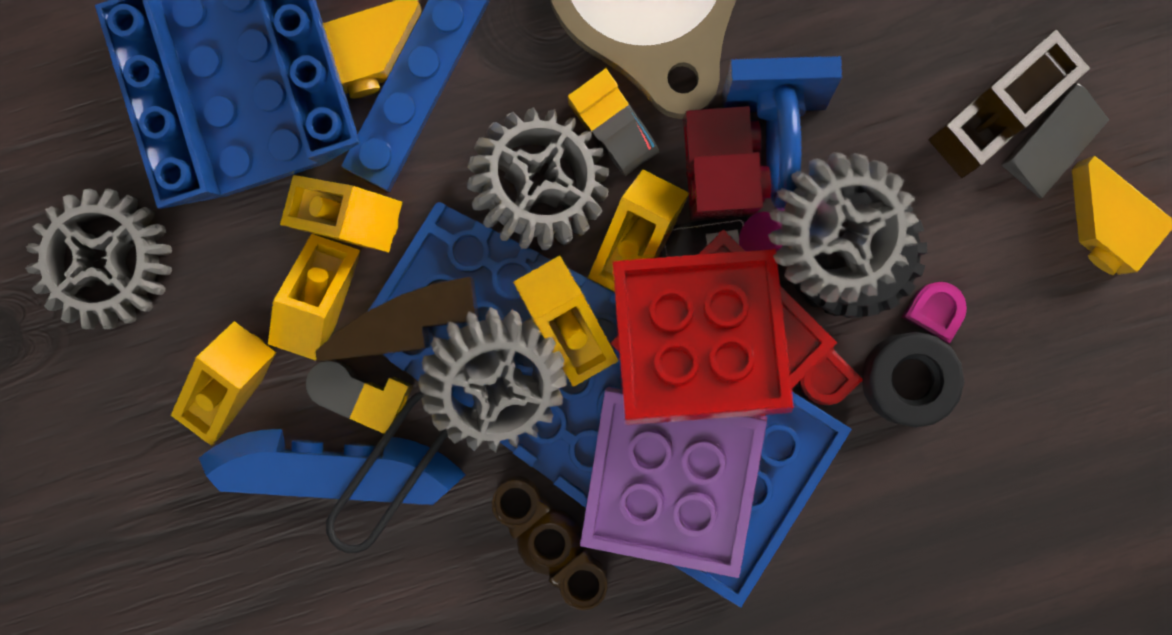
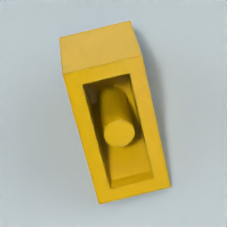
(370, 44)
(341, 212)
(1115, 219)
(639, 225)
(312, 296)
(566, 317)
(222, 382)

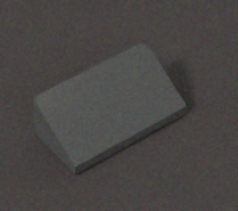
(1056, 140)

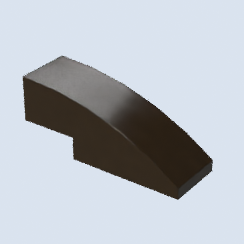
(1009, 104)
(403, 321)

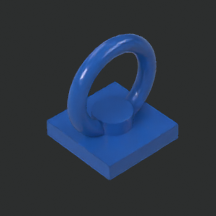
(781, 94)

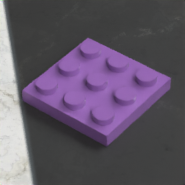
(673, 488)

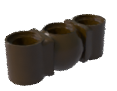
(559, 565)

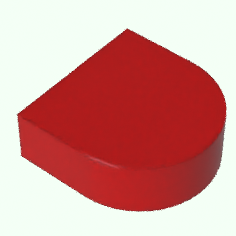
(829, 380)

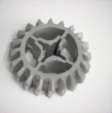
(521, 166)
(880, 217)
(66, 285)
(506, 403)

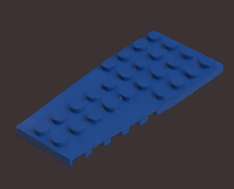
(795, 444)

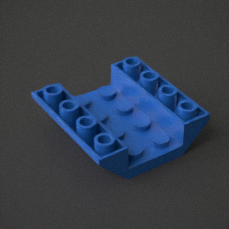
(226, 92)

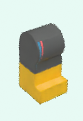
(613, 122)
(343, 392)

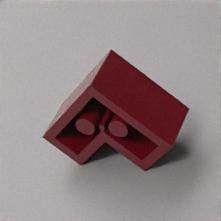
(721, 164)

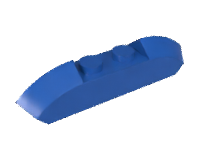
(263, 465)

